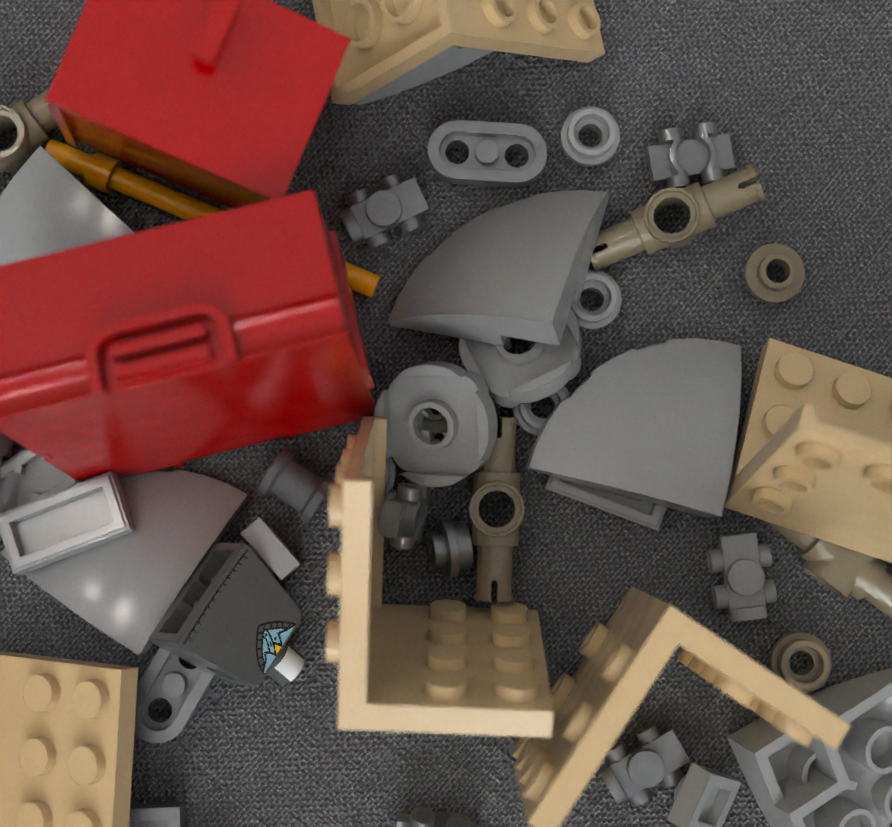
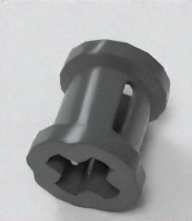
(296, 485)

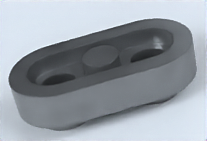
(487, 147)
(176, 682)

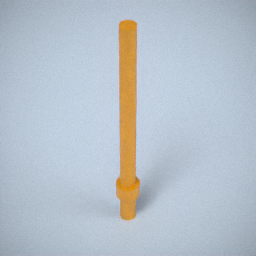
(108, 175)

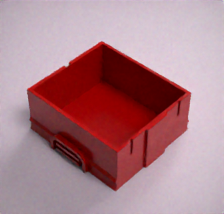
(182, 341)

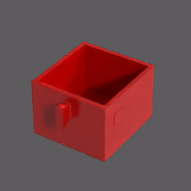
(198, 91)

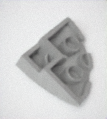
(51, 212)
(507, 271)
(651, 426)
(137, 577)
(820, 783)

